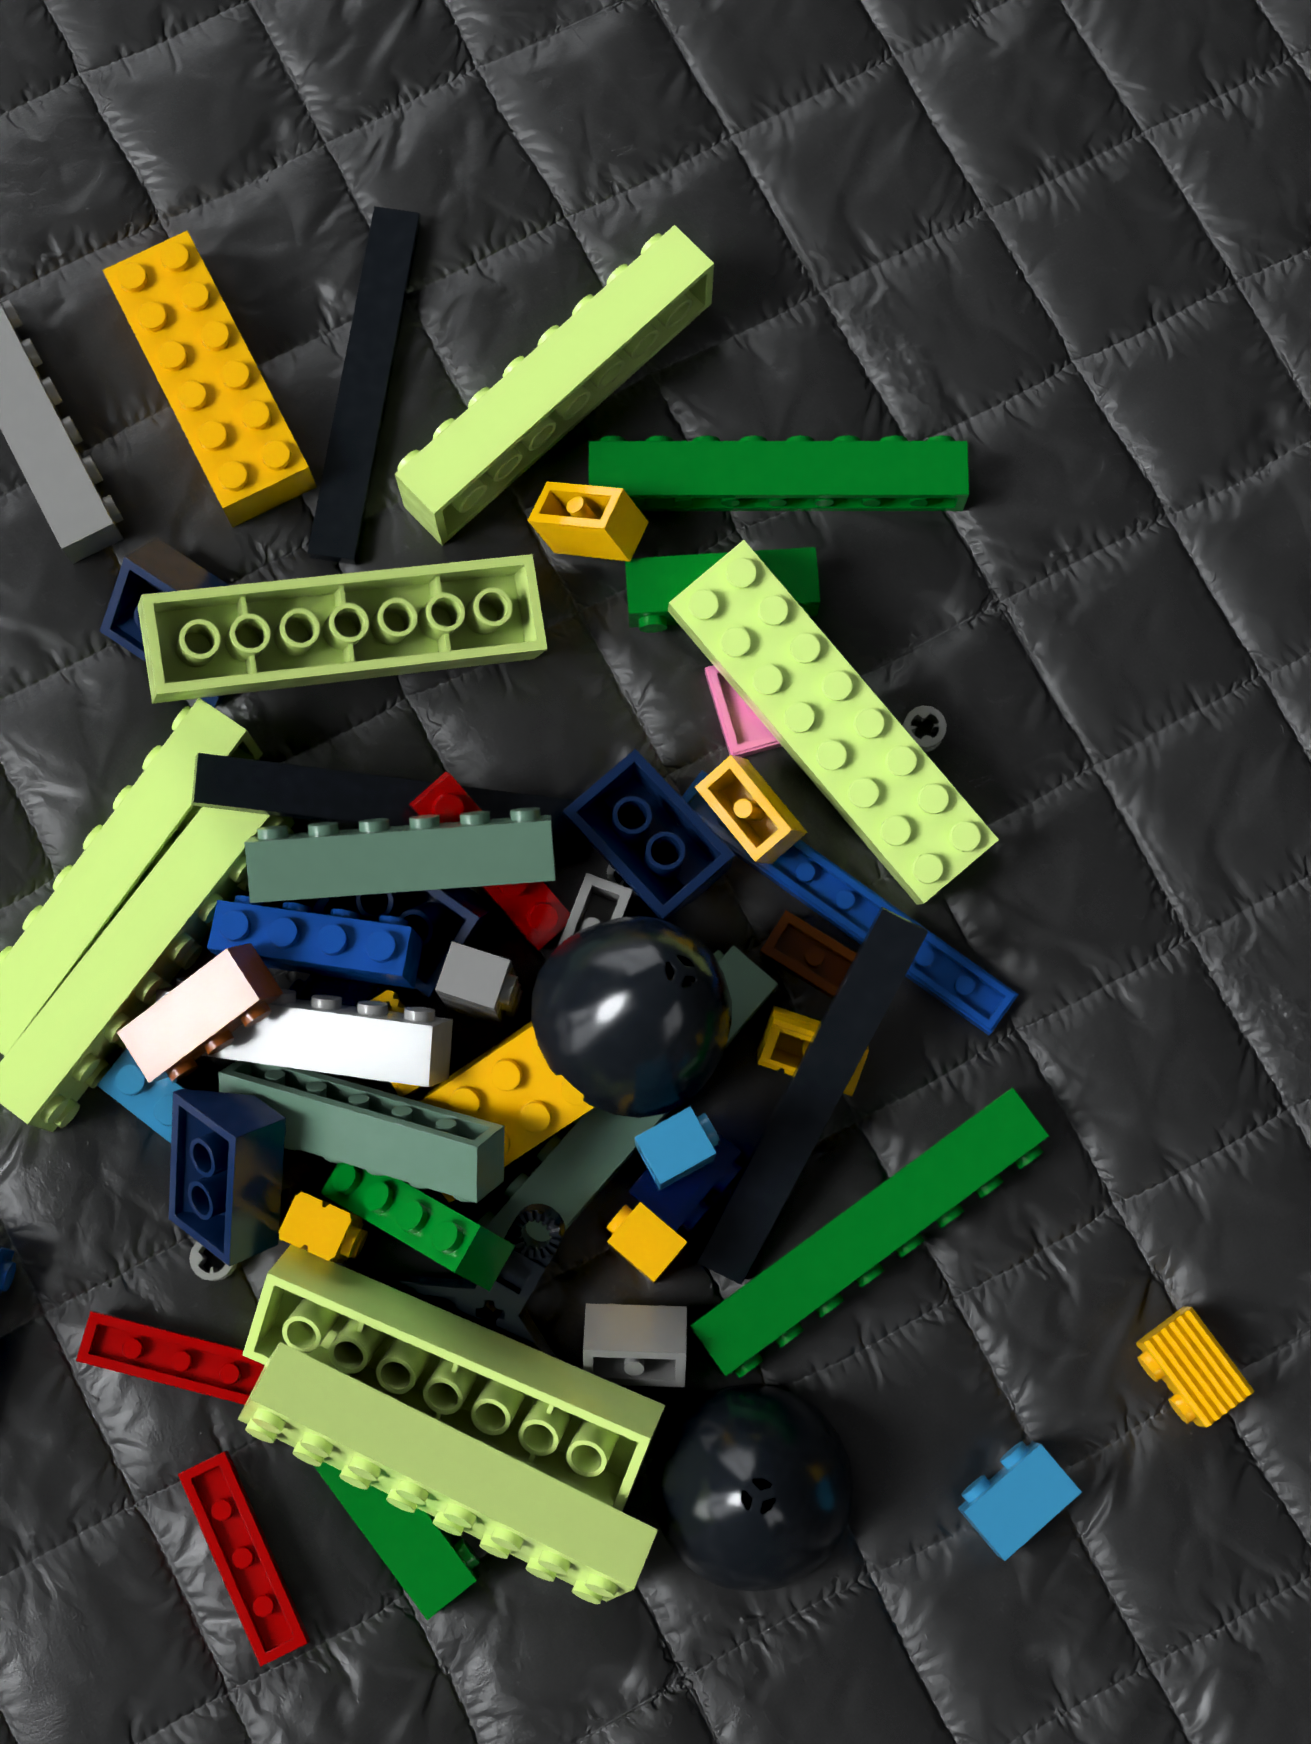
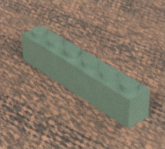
(400, 857)
(377, 1129)

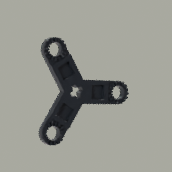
(510, 1289)

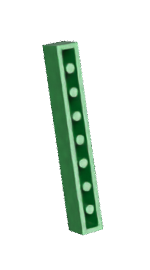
(784, 474)
(868, 1232)

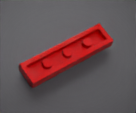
(527, 905)
(168, 1357)
(244, 1558)

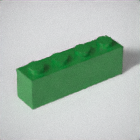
(658, 580)
(421, 1223)
(416, 1551)

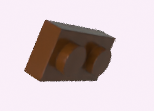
(808, 954)

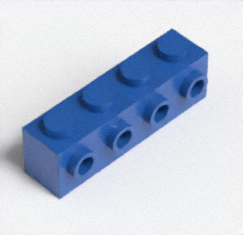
(320, 943)

